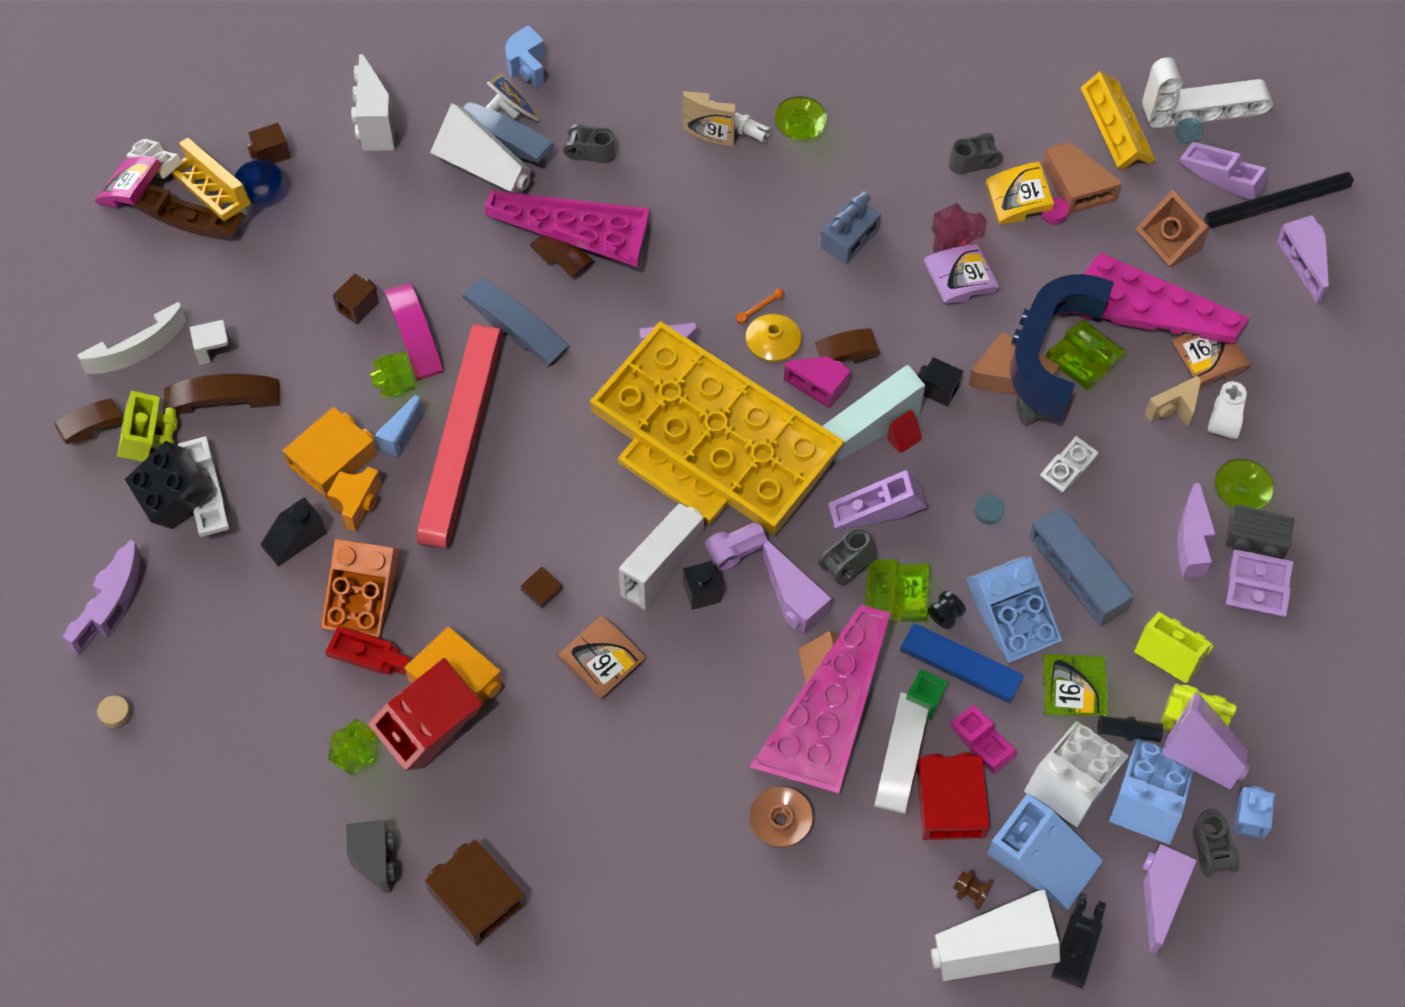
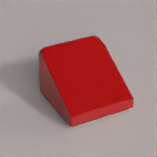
(904, 432)

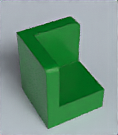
(927, 692)

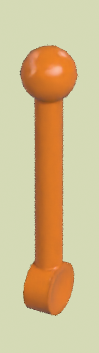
(741, 317)

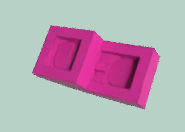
(982, 740)

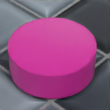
(1059, 212)

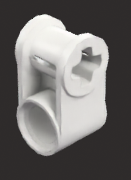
(1228, 411)

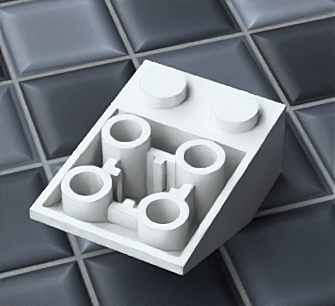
(372, 111)
(1075, 773)

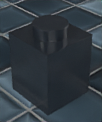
(940, 381)
(701, 585)

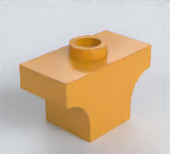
(354, 495)

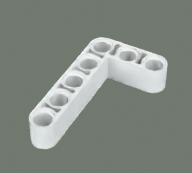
(1168, 103)

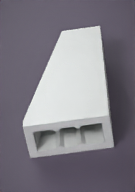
(475, 149)
(659, 555)
(999, 940)

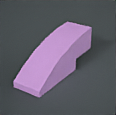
(1225, 170)
(1195, 535)

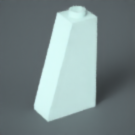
(871, 415)

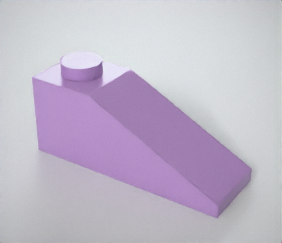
(1306, 249)
(879, 502)
(798, 595)
(1163, 889)

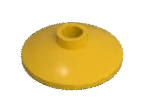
(773, 346)

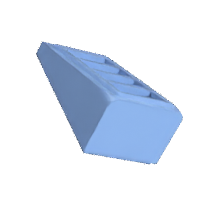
(399, 428)

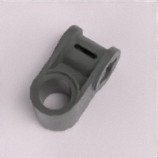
(591, 143)
(972, 154)
(849, 555)
(1218, 850)

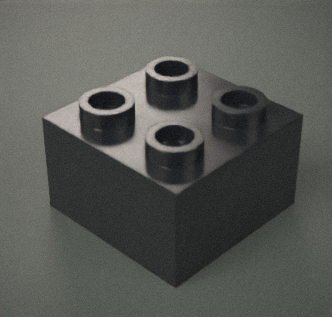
(168, 485)

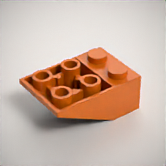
(360, 586)

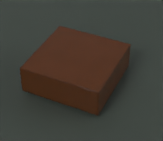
(541, 587)

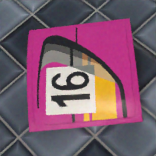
(129, 181)

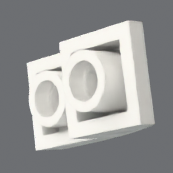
(150, 148)
(1069, 465)

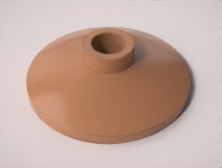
(783, 803)

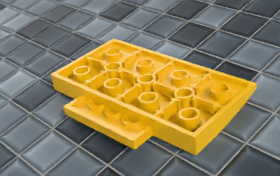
(712, 432)

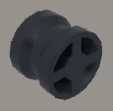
(946, 609)

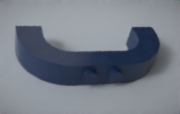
(1030, 379)

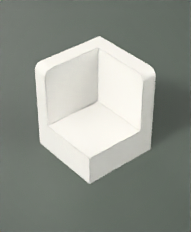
(208, 337)

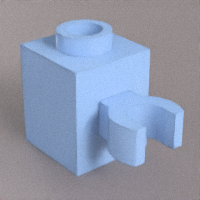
(1253, 812)

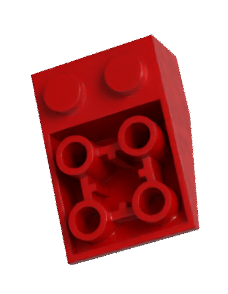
(425, 716)

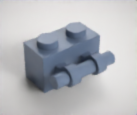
(850, 228)

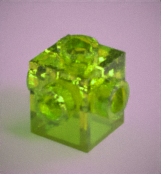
(392, 374)
(353, 747)

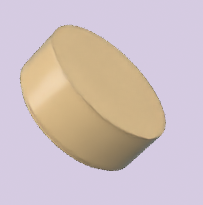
(113, 711)

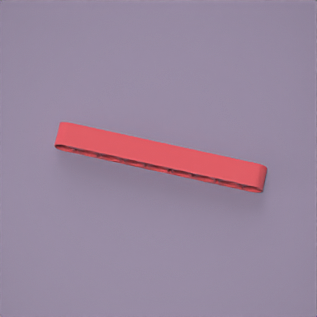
(459, 437)

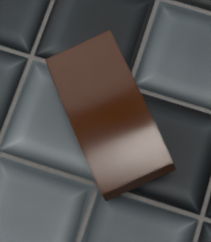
(568, 256)
(850, 344)
(82, 422)

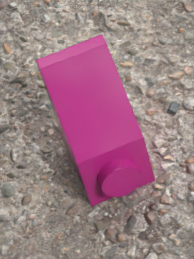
(818, 378)

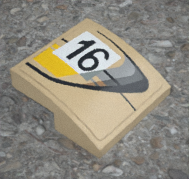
(708, 119)

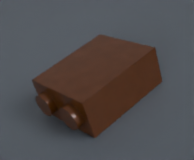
(475, 891)

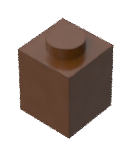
(268, 144)
(356, 298)

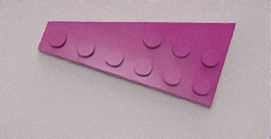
(594, 226)
(1151, 302)
(823, 721)

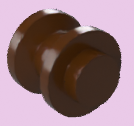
(972, 888)

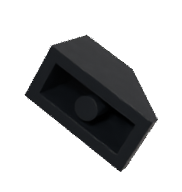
(293, 531)

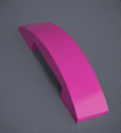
(414, 331)

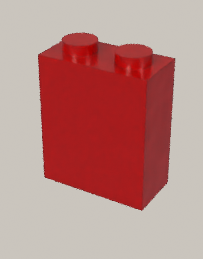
(952, 797)

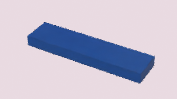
(961, 662)

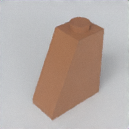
(1079, 178)
(993, 368)

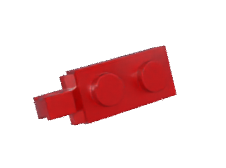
(366, 652)

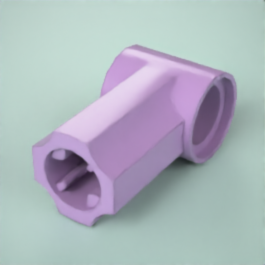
(729, 548)

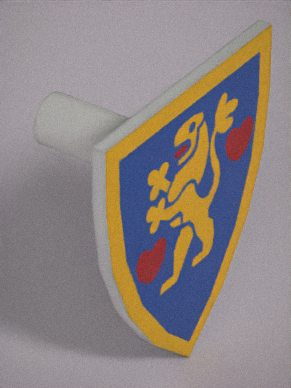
(509, 99)

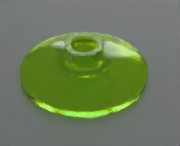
(800, 117)
(1247, 475)

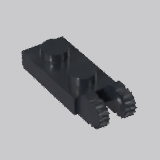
(1079, 945)

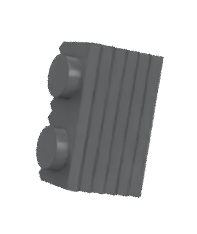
(1260, 531)

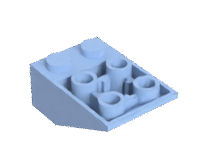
(1015, 608)
(1151, 793)
(1045, 852)

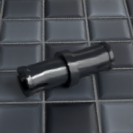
(1130, 728)

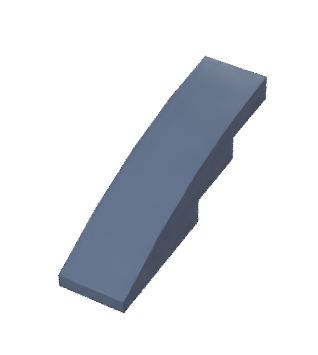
(514, 135)
(515, 320)

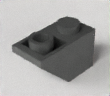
(369, 852)

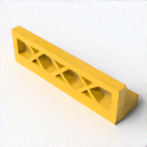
(1116, 121)
(216, 178)

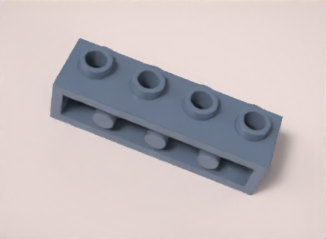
(1081, 566)

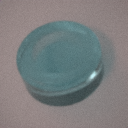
(1189, 130)
(989, 509)

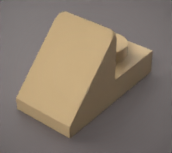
(1177, 399)

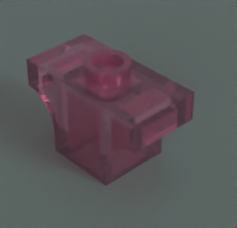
(956, 228)

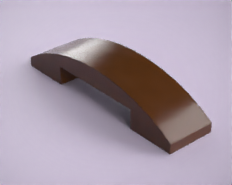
(185, 215)
(222, 389)

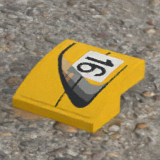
(1019, 193)

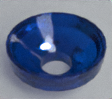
(258, 174)

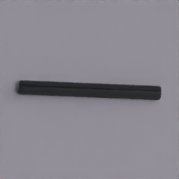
(1278, 199)

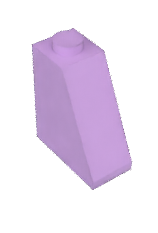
(1206, 744)

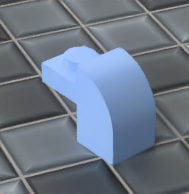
(523, 55)

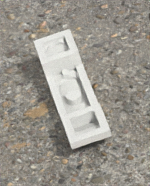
(136, 348)
(211, 512)
(901, 756)

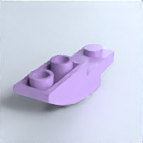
(114, 591)

